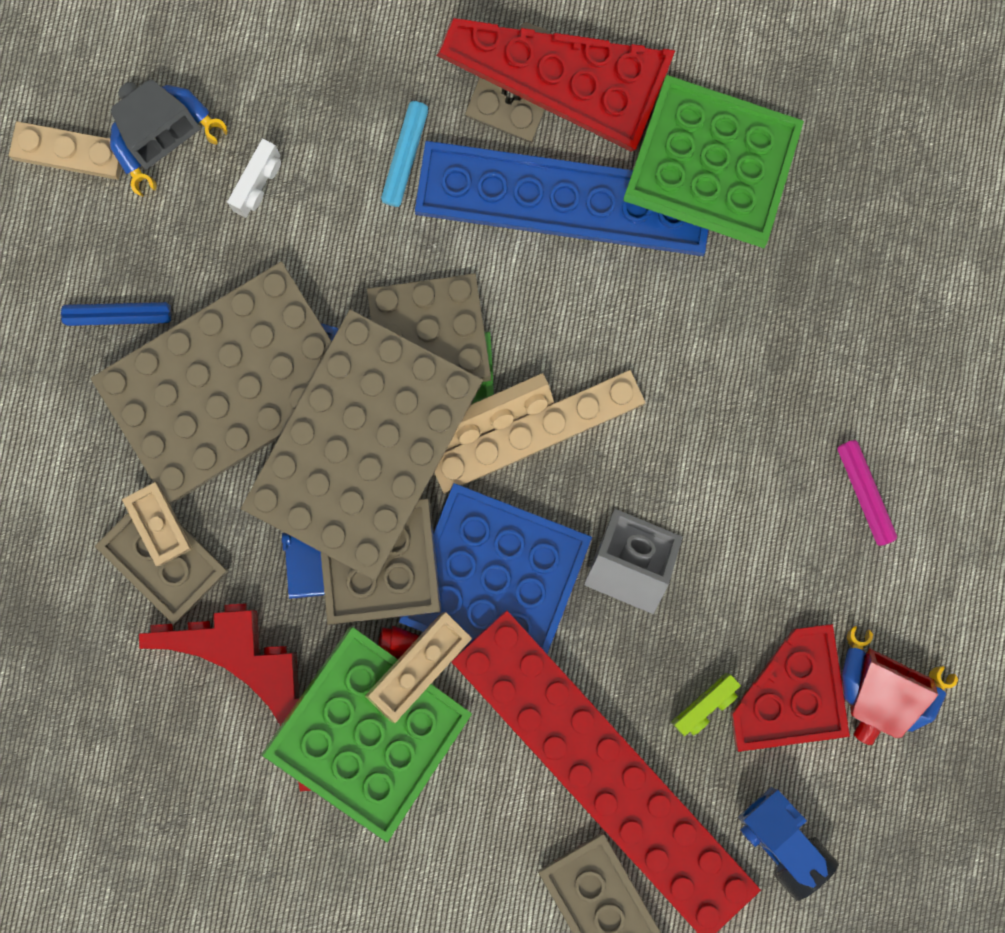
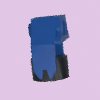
(800, 861)

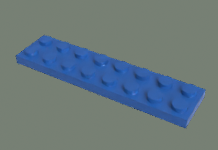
(544, 198)

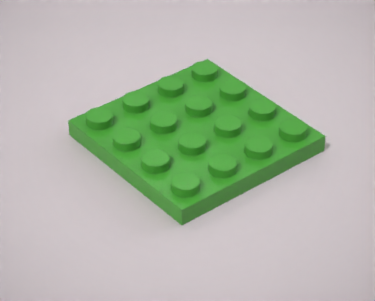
(714, 161)
(354, 753)

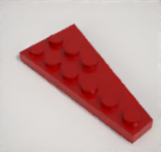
(575, 77)

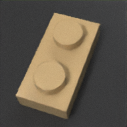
(157, 524)

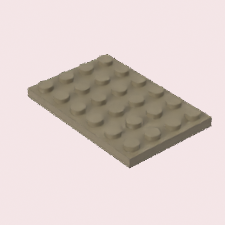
(216, 382)
(362, 445)

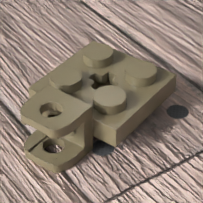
(490, 109)

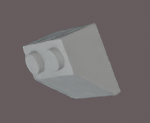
(634, 561)

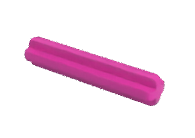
(867, 493)

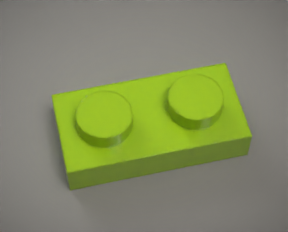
(718, 695)

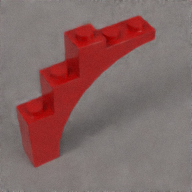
(235, 647)

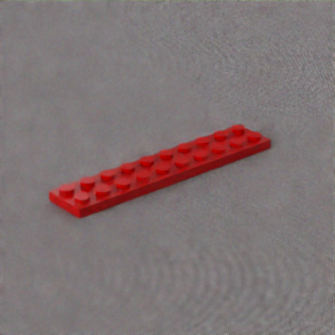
(605, 775)

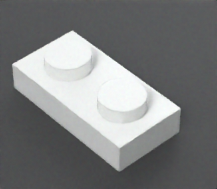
(248, 190)

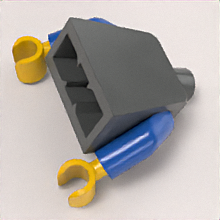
(152, 124)

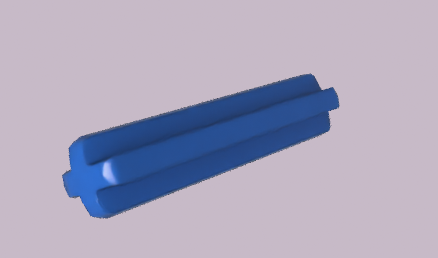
(116, 313)

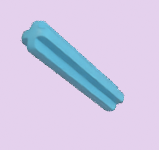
(404, 154)

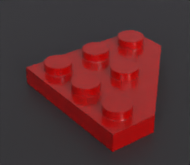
(795, 695)

